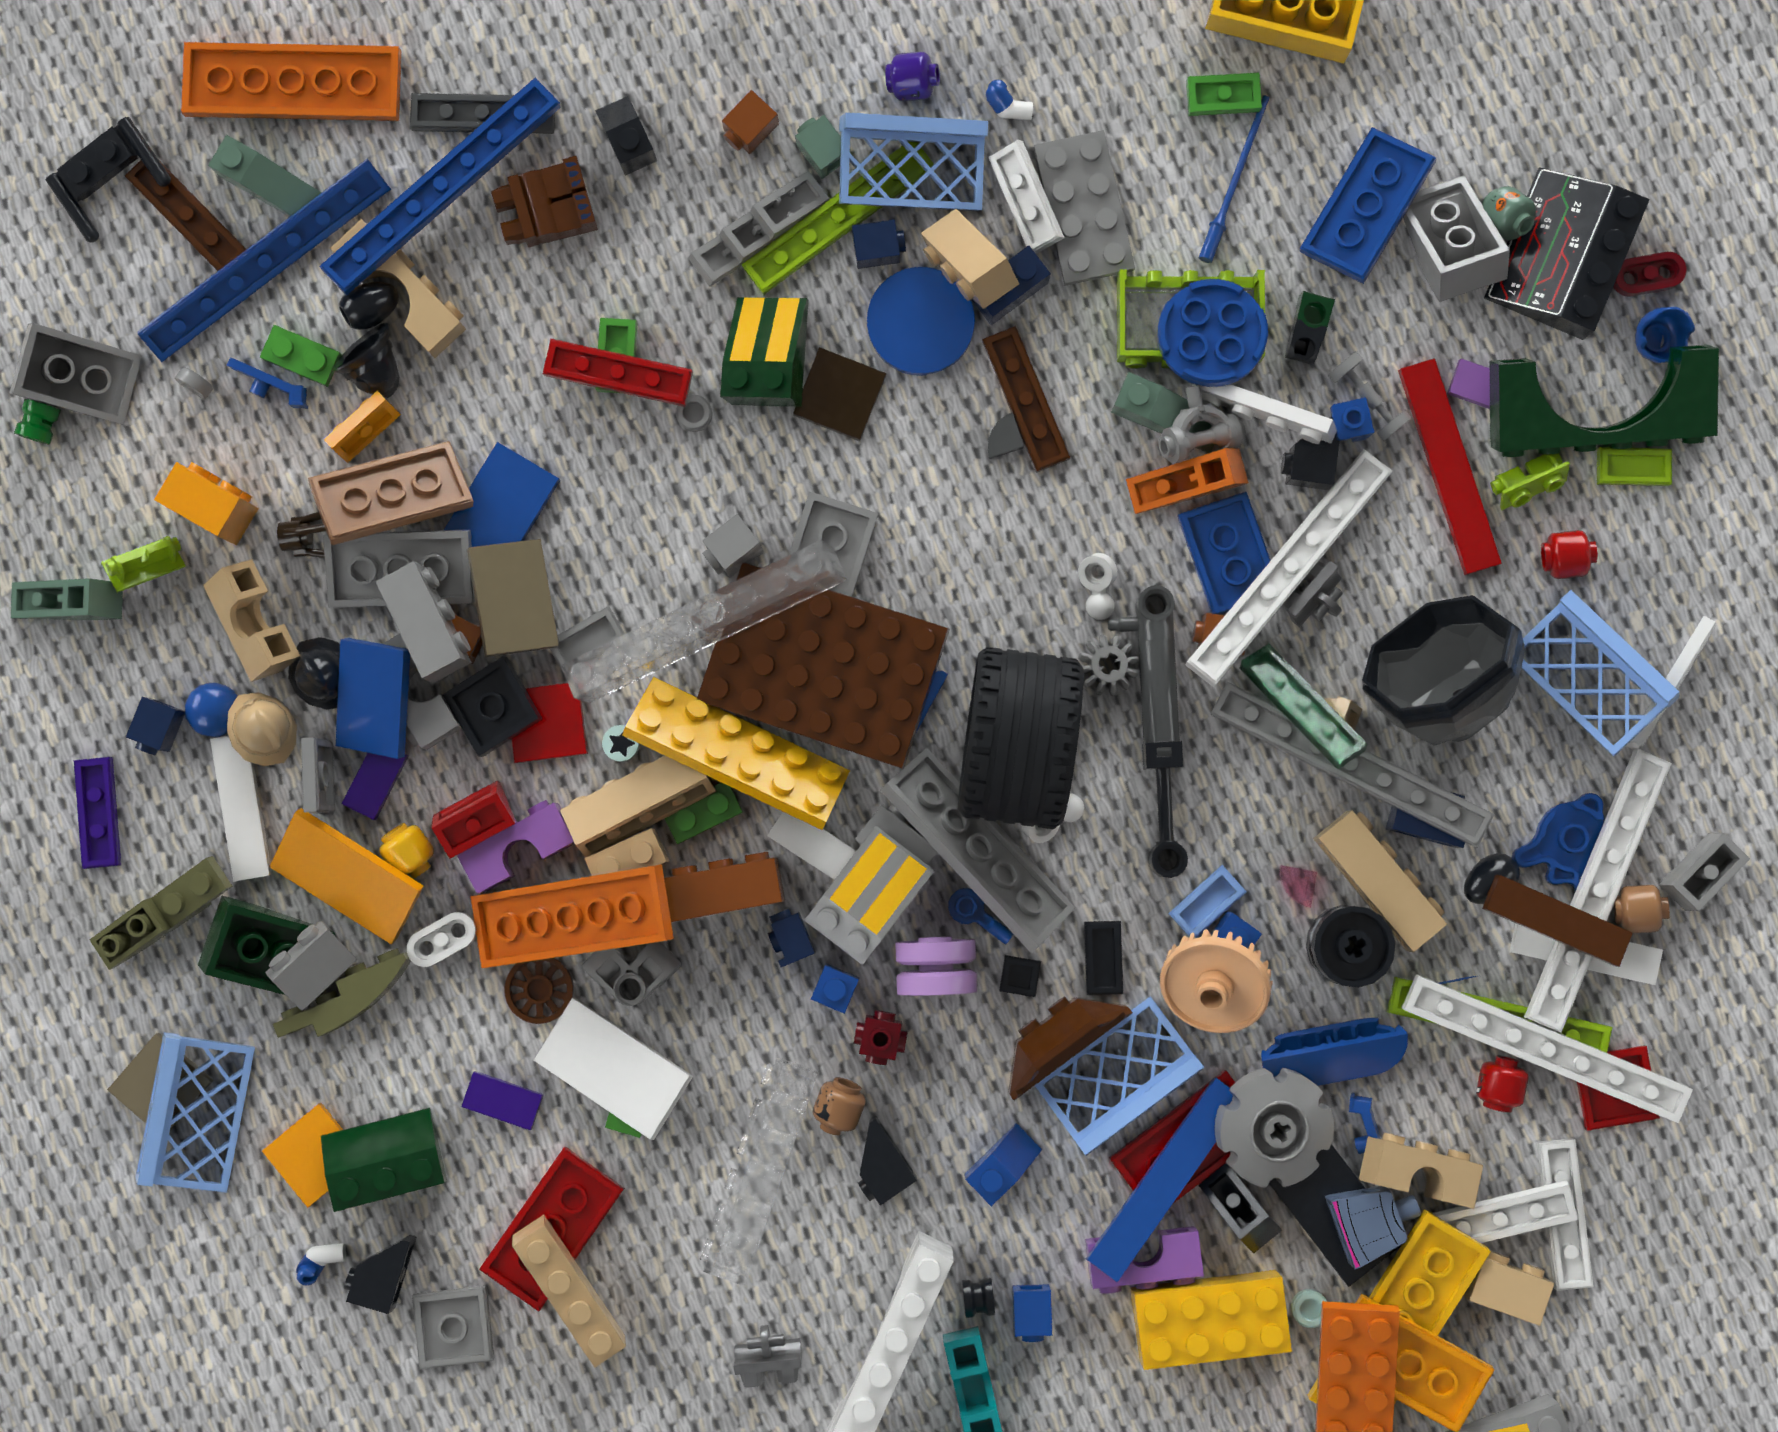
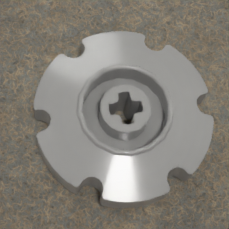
(1248, 1130)

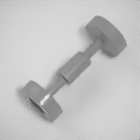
(1373, 399)

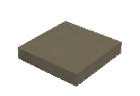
(136, 1081)

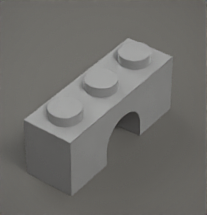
(429, 720)

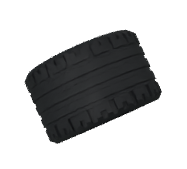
(1021, 738)

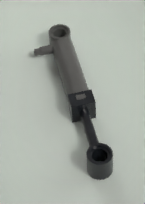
(1159, 712)

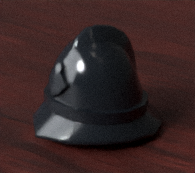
(371, 363)
(316, 672)

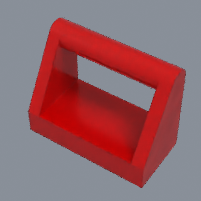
(473, 819)

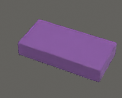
(1471, 383)

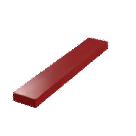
(1449, 466)

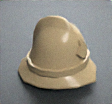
(261, 729)

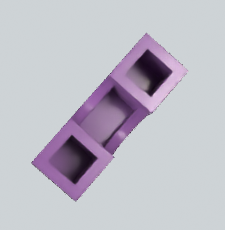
(488, 861)
(1175, 1260)

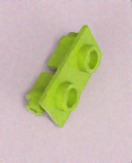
(1545, 474)
(144, 563)

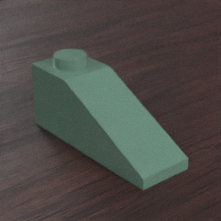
(261, 177)
(1153, 406)
(66, 600)

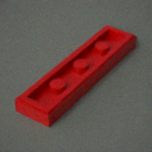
(618, 372)

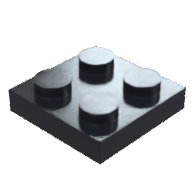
(492, 706)

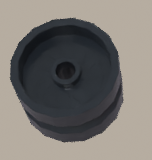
(1371, 952)

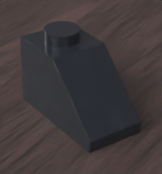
(626, 135)
(1311, 464)
(883, 1165)
(1240, 1208)
(380, 1277)

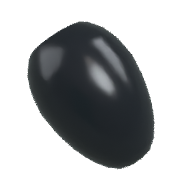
(368, 304)
(1483, 873)

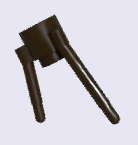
(298, 534)

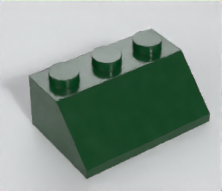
(382, 1159)

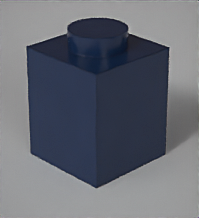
(877, 244)
(155, 726)

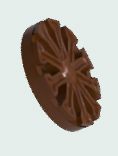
(538, 990)

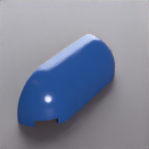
(1338, 1051)

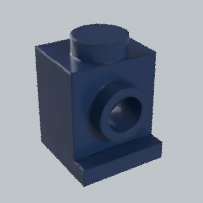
(790, 937)

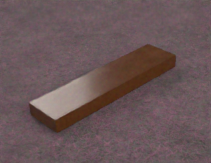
(188, 216)
(1026, 399)
(1557, 920)

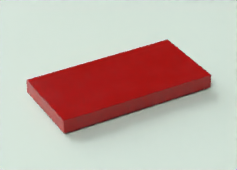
(1140, 1153)
(574, 1202)

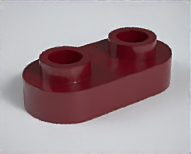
(1647, 276)

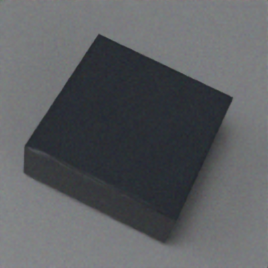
(1020, 976)

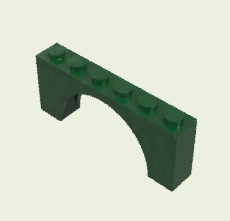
(1680, 408)

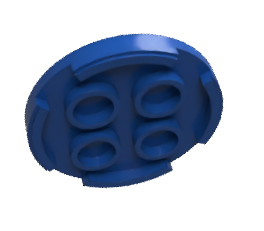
(920, 321)
(1212, 333)

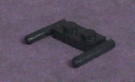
(99, 164)

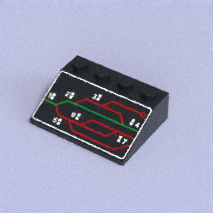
(1571, 254)

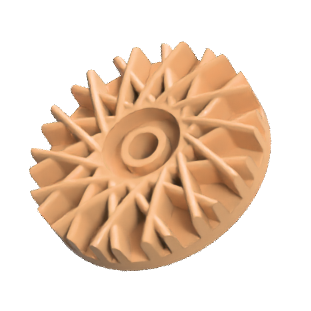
(1215, 982)

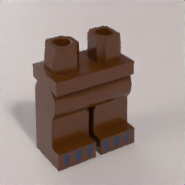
(549, 204)

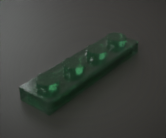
(1303, 706)

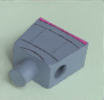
(1370, 1222)

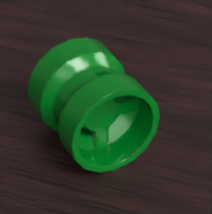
(37, 421)

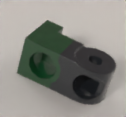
(1309, 327)

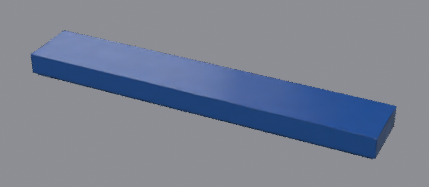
(1160, 1184)

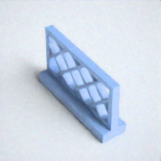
(905, 130)
(1618, 652)
(1137, 1102)
(162, 1106)

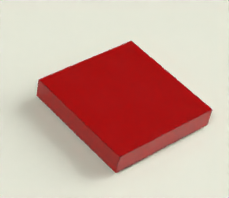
(558, 733)
(1607, 1111)

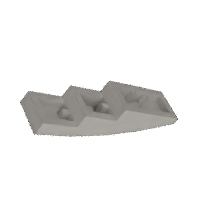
(758, 228)

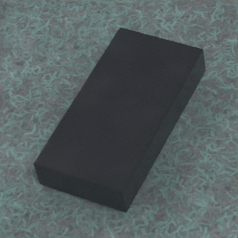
(1103, 957)

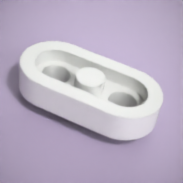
(442, 938)

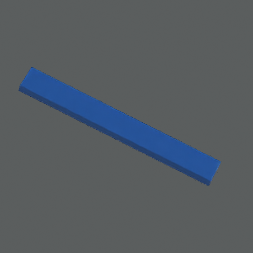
(440, 186)
(264, 260)

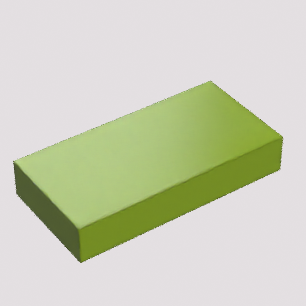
(1634, 466)

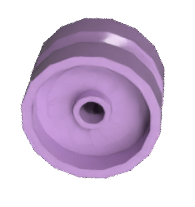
(935, 964)

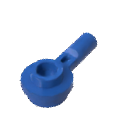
(968, 908)

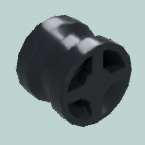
(978, 1297)

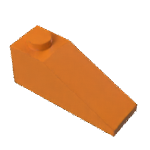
(1187, 480)

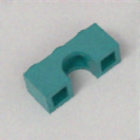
(972, 1381)

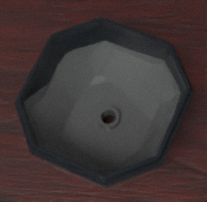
(1446, 669)

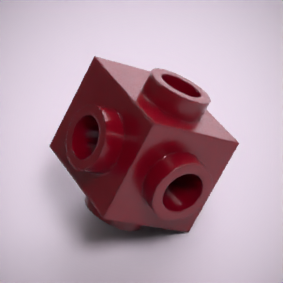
(880, 1022)

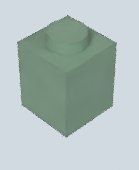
(820, 145)

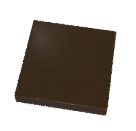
(840, 394)

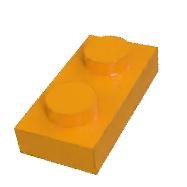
(362, 427)

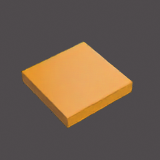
(299, 1154)

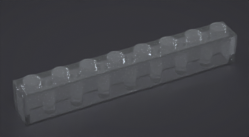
(704, 622)

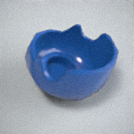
(1668, 322)
(208, 709)

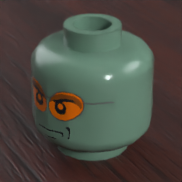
(1510, 211)

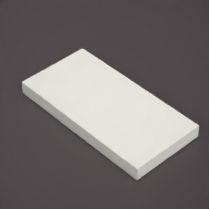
(613, 1068)

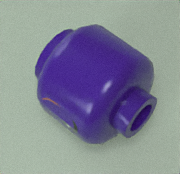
(912, 76)

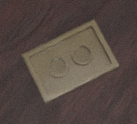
(512, 597)

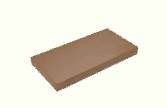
(390, 492)

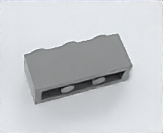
(424, 621)

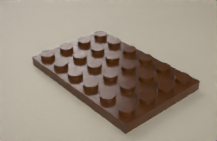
(831, 673)

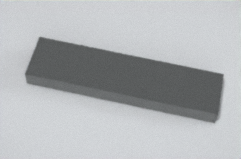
(459, 112)

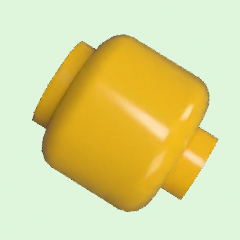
(407, 849)

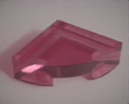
(1298, 884)

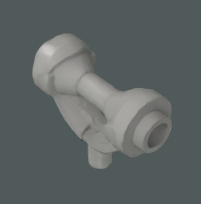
(1177, 440)

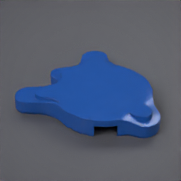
(1564, 840)

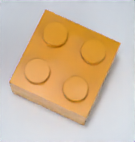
(199, 498)

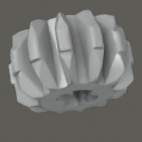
(1115, 675)

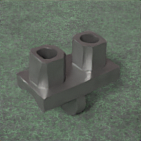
(1318, 596)
(765, 1355)

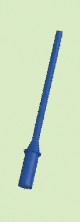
(1218, 226)

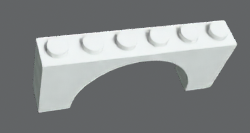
(903, 1322)

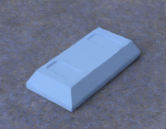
(1207, 902)

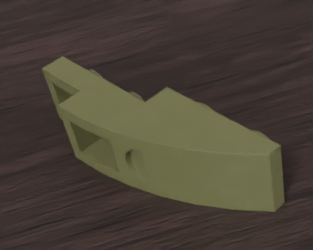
(161, 913)
(358, 993)

